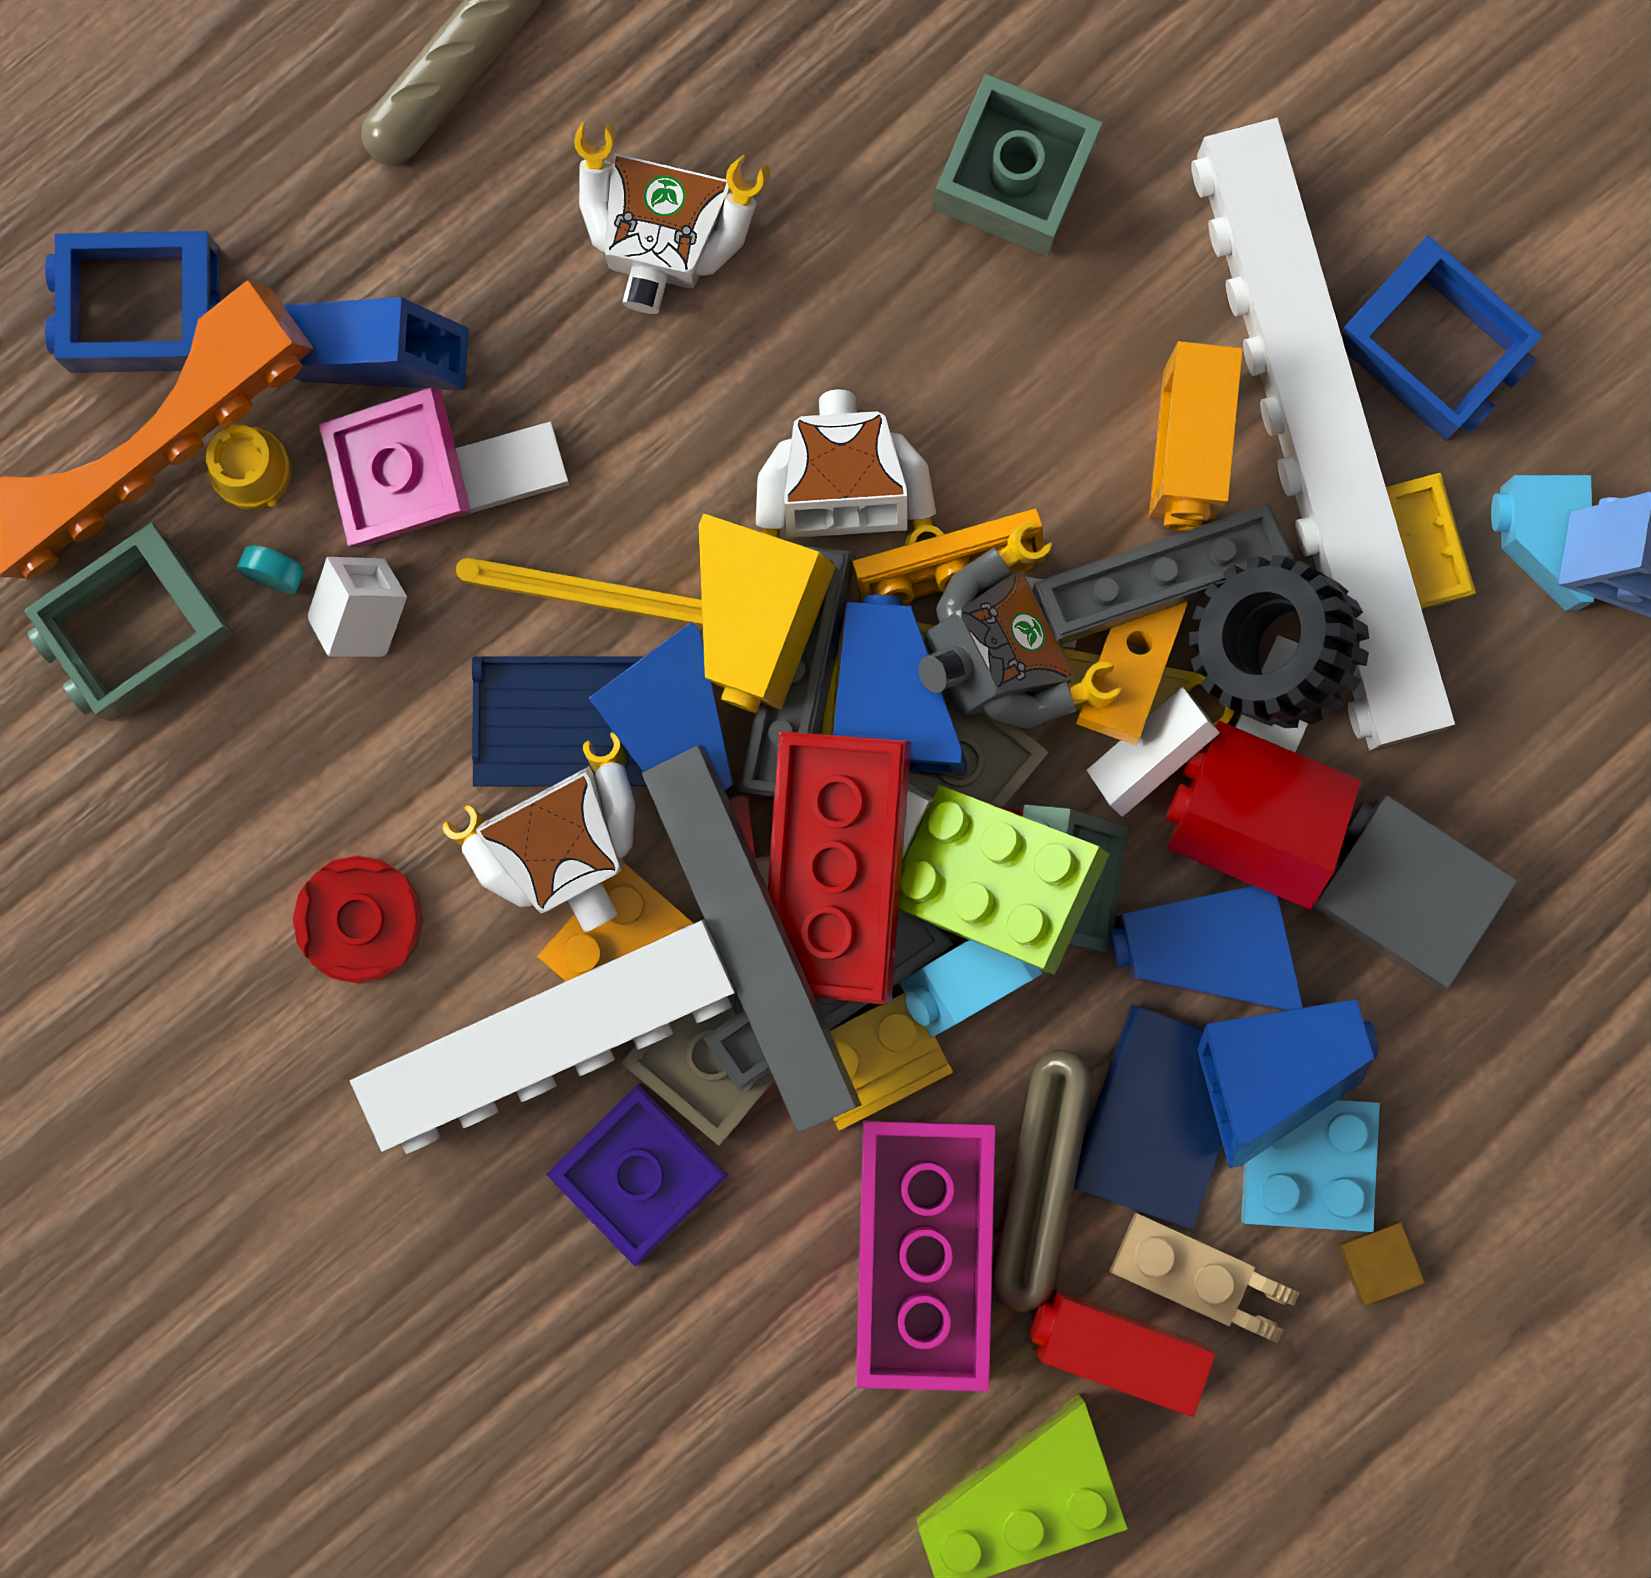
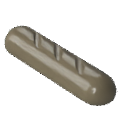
(441, 76)
(1043, 1181)

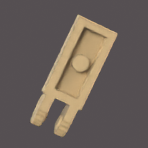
(1195, 1275)

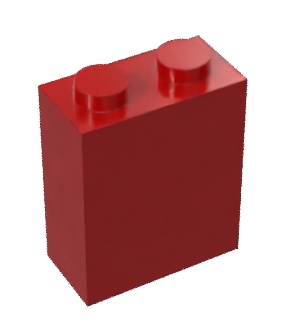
(1262, 814)
(1121, 1352)

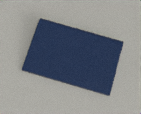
(537, 717)
(1152, 1123)

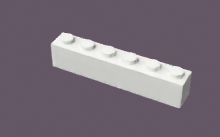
(543, 1036)

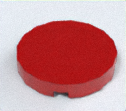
(357, 919)

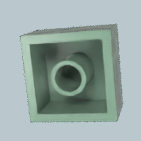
(1016, 165)

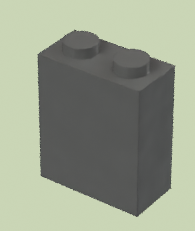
(1412, 892)

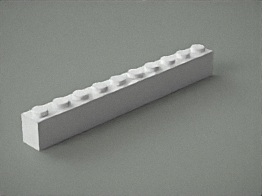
(1320, 424)

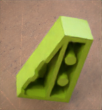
(1026, 1503)

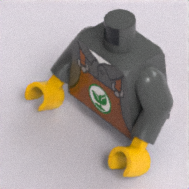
(999, 647)

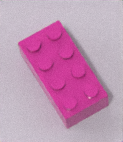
(925, 1255)

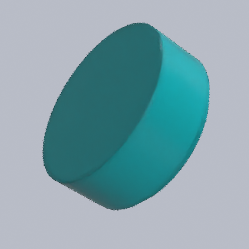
(270, 569)

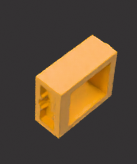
(1195, 434)

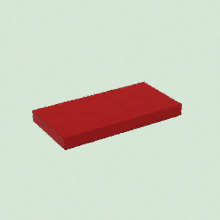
(840, 859)

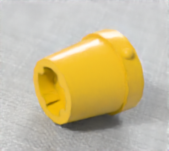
(248, 466)

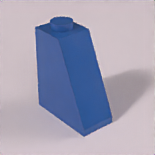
(381, 344)
(883, 690)
(666, 705)
(1212, 946)
(1281, 1071)

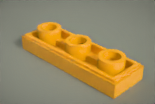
(930, 564)
(1134, 673)

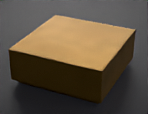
(1381, 1263)

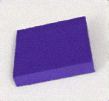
(637, 1175)

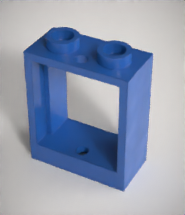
(199, 295)
(1474, 300)

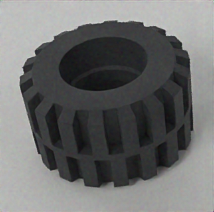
(1244, 610)

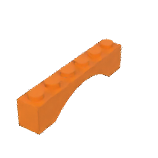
(233, 357)

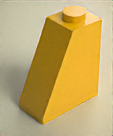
(756, 610)

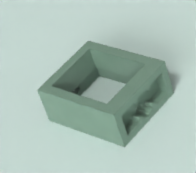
(54, 642)

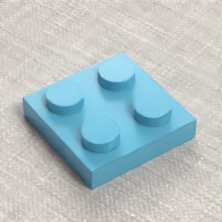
(1318, 1173)

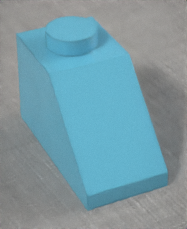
(1534, 525)
(962, 985)

